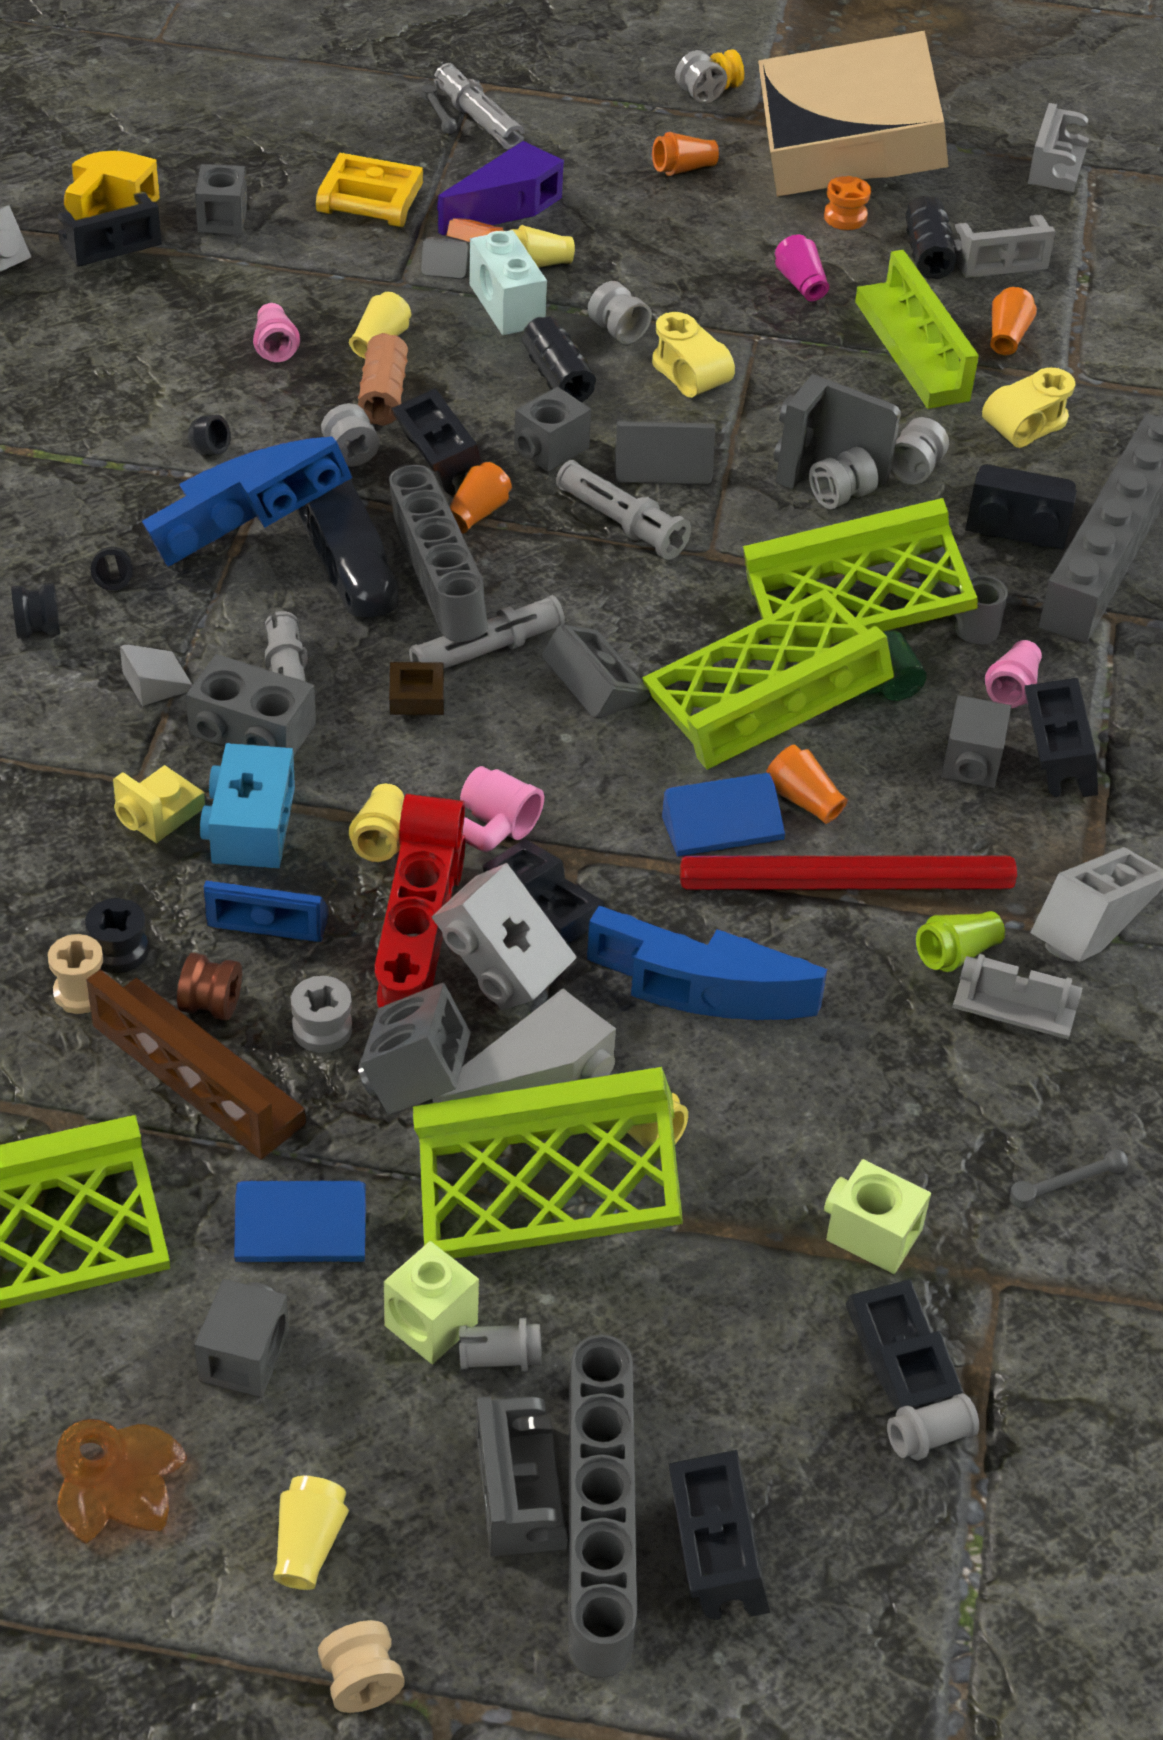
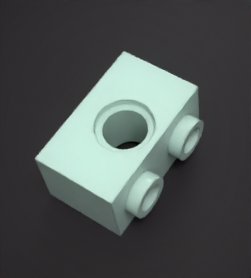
(507, 281)

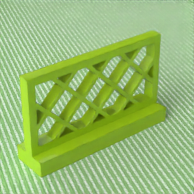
(849, 550)
(778, 697)
(555, 1115)
(63, 1162)

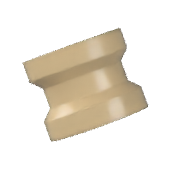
(360, 1666)

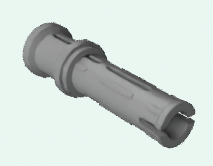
(639, 517)

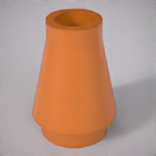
(682, 153)
(1011, 317)
(480, 494)
(806, 784)

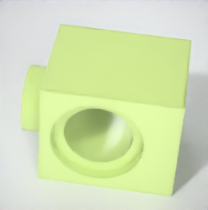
(881, 1237)
(430, 1301)

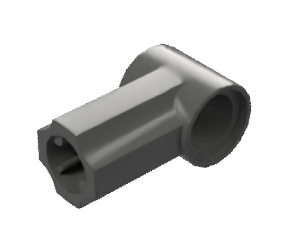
(980, 624)

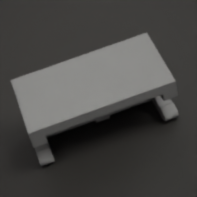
(1057, 152)
(1004, 249)

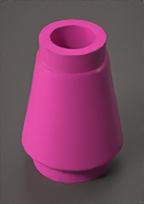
(801, 265)

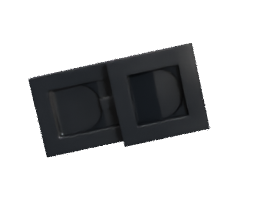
(544, 878)
(900, 1346)

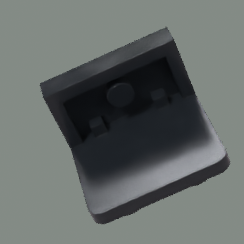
(1021, 506)

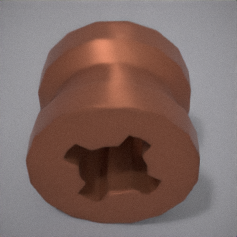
(209, 986)

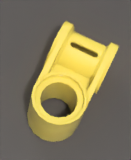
(690, 355)
(1030, 406)

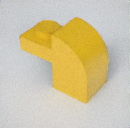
(108, 181)

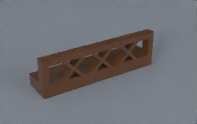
(194, 1064)

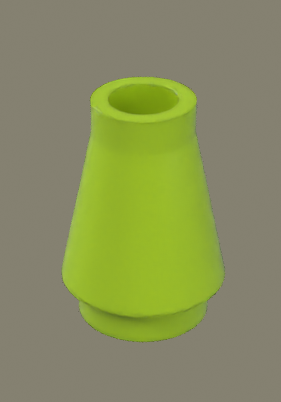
(950, 938)

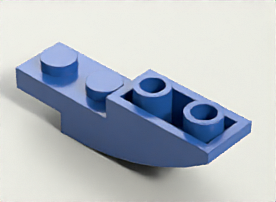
(253, 485)
(717, 979)

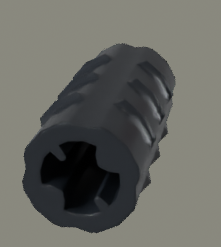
(930, 237)
(558, 358)

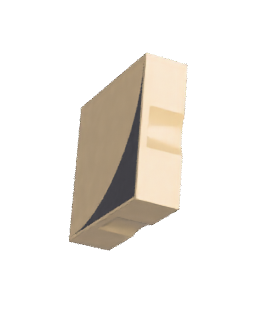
(853, 113)

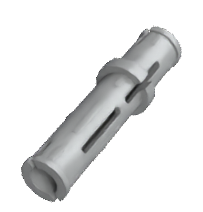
(469, 98)
(507, 629)

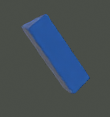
(722, 814)
(265, 911)
(300, 1221)

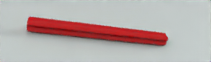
(847, 872)

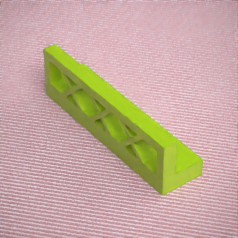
(920, 334)

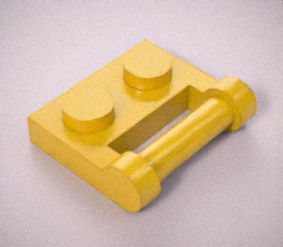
(373, 179)

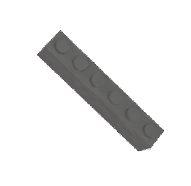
(1107, 538)

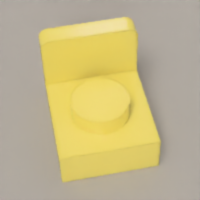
(156, 803)

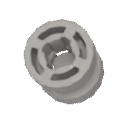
(612, 309)
(918, 450)
(839, 479)

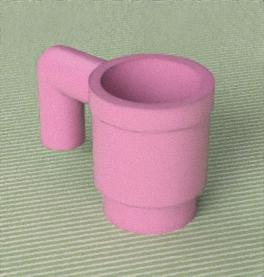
(501, 802)

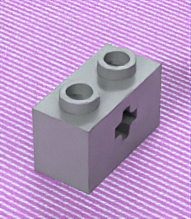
(503, 937)

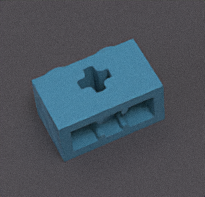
(249, 805)

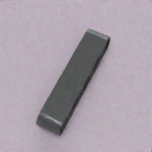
(438, 553)
(598, 1529)

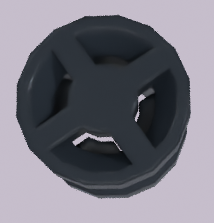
(35, 610)
(119, 930)

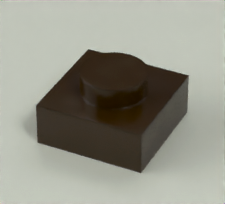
(416, 688)

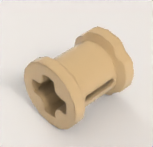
(74, 961)

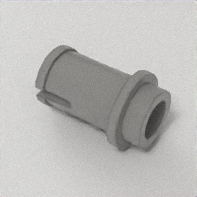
(500, 1345)
(918, 1430)

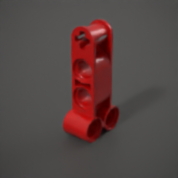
(431, 857)

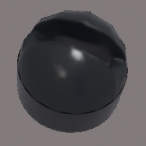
(209, 435)
(101, 572)

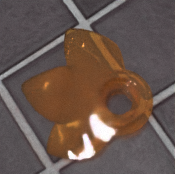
(121, 1484)

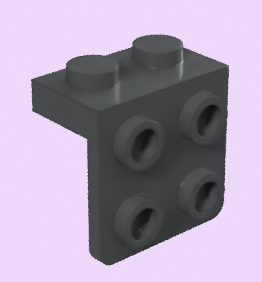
(829, 420)

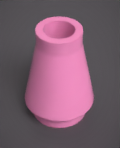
(275, 334)
(1011, 672)

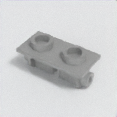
(1034, 1003)

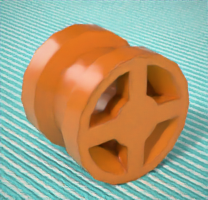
(847, 203)

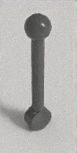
(448, 125)
(1024, 1193)

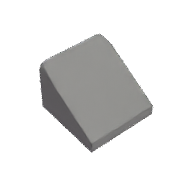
(445, 257)
(153, 673)

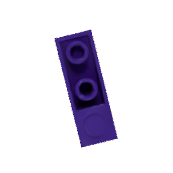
(505, 189)

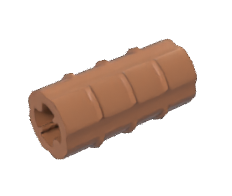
(383, 377)

